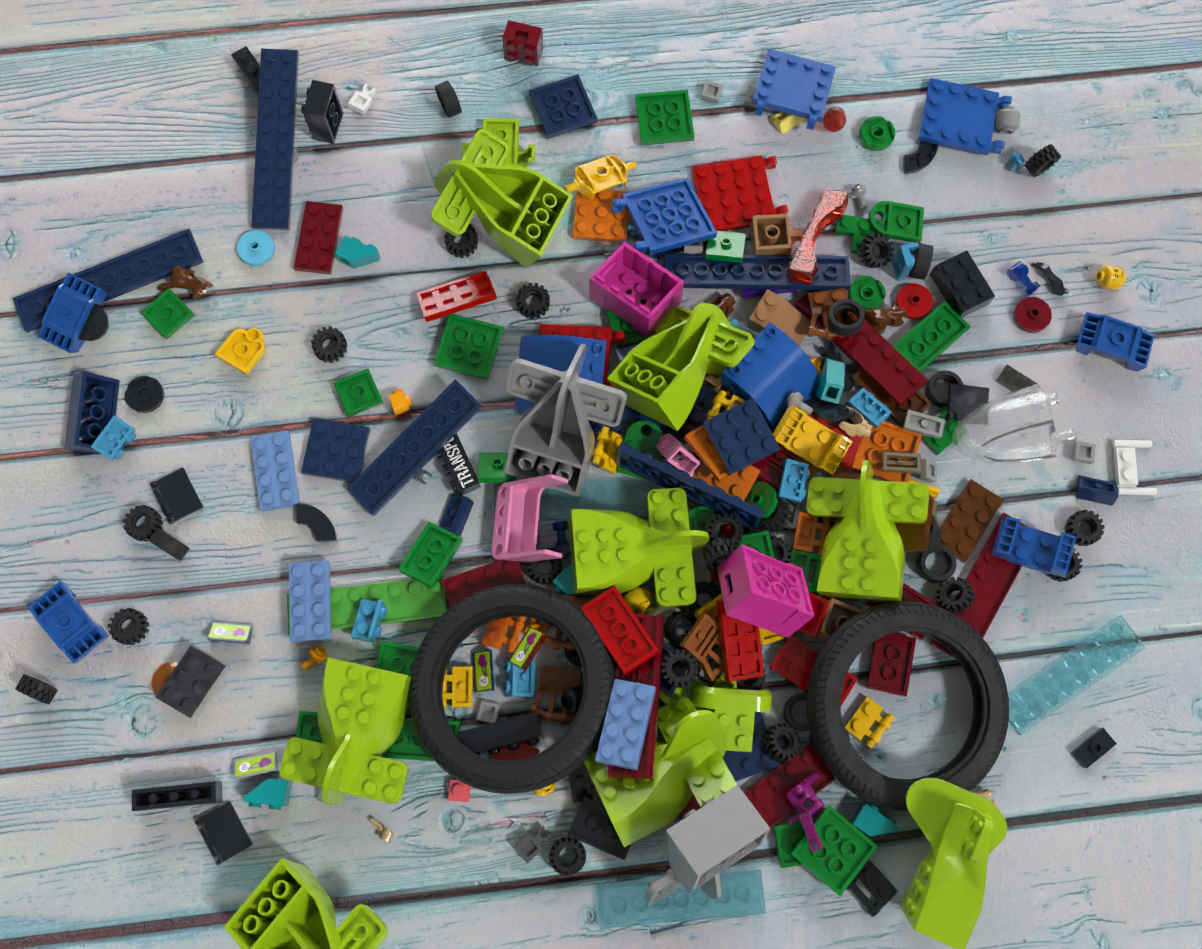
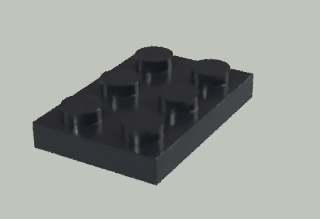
(190, 681)
(595, 828)

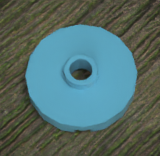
(259, 255)

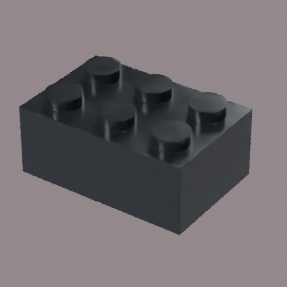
(322, 111)
(962, 284)

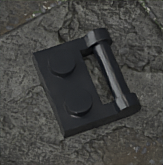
(878, 886)

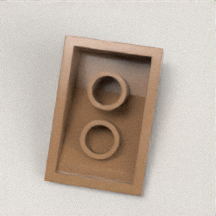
(780, 313)

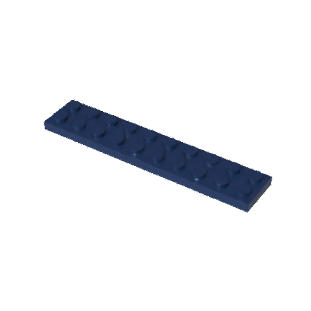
(275, 139)
(756, 272)
(117, 274)

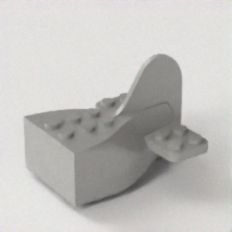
(556, 429)
(708, 844)

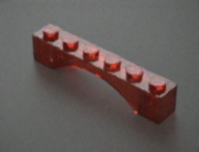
(830, 208)

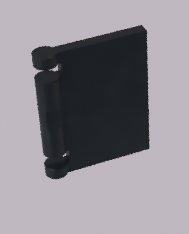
(964, 400)
(829, 411)
(176, 495)
(224, 832)

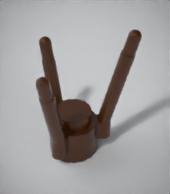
(725, 303)

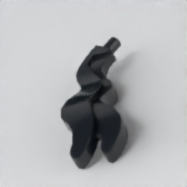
(1057, 284)

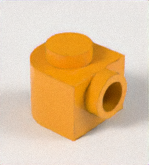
(400, 402)

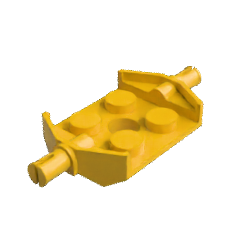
(590, 182)

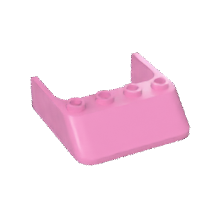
(518, 519)

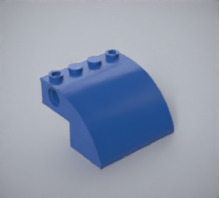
(558, 353)
(772, 373)

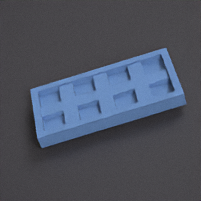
(275, 471)
(310, 601)
(625, 724)

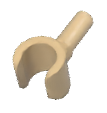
(386, 834)

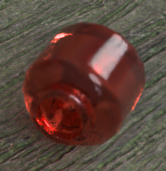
(834, 119)

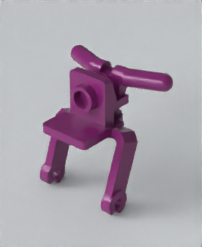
(799, 798)

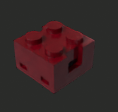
(523, 43)

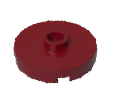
(1029, 322)

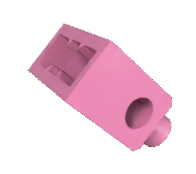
(671, 448)

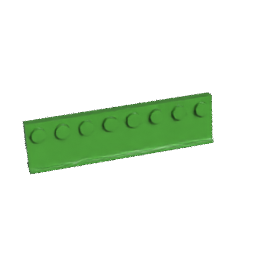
(404, 602)

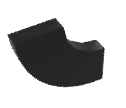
(920, 158)
(317, 521)

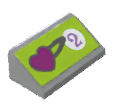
(256, 765)

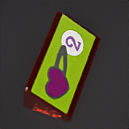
(527, 648)

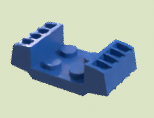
(69, 313)
(1116, 340)
(1033, 547)
(67, 622)

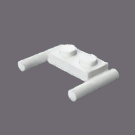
(1126, 467)

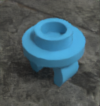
(1018, 159)

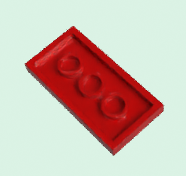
(620, 630)

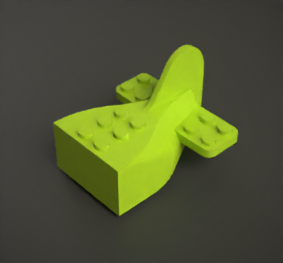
(511, 202)
(669, 367)
(864, 549)
(628, 551)
(358, 722)
(684, 767)
(951, 879)
(297, 913)

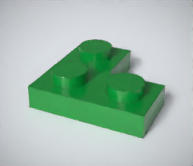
(855, 227)

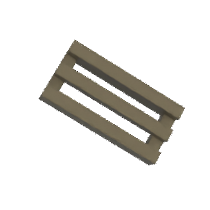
(885, 462)

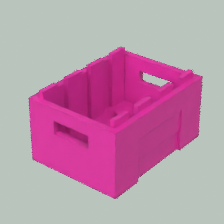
(646, 280)
(765, 591)

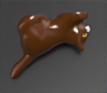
(185, 279)
(881, 318)

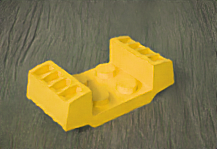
(811, 440)

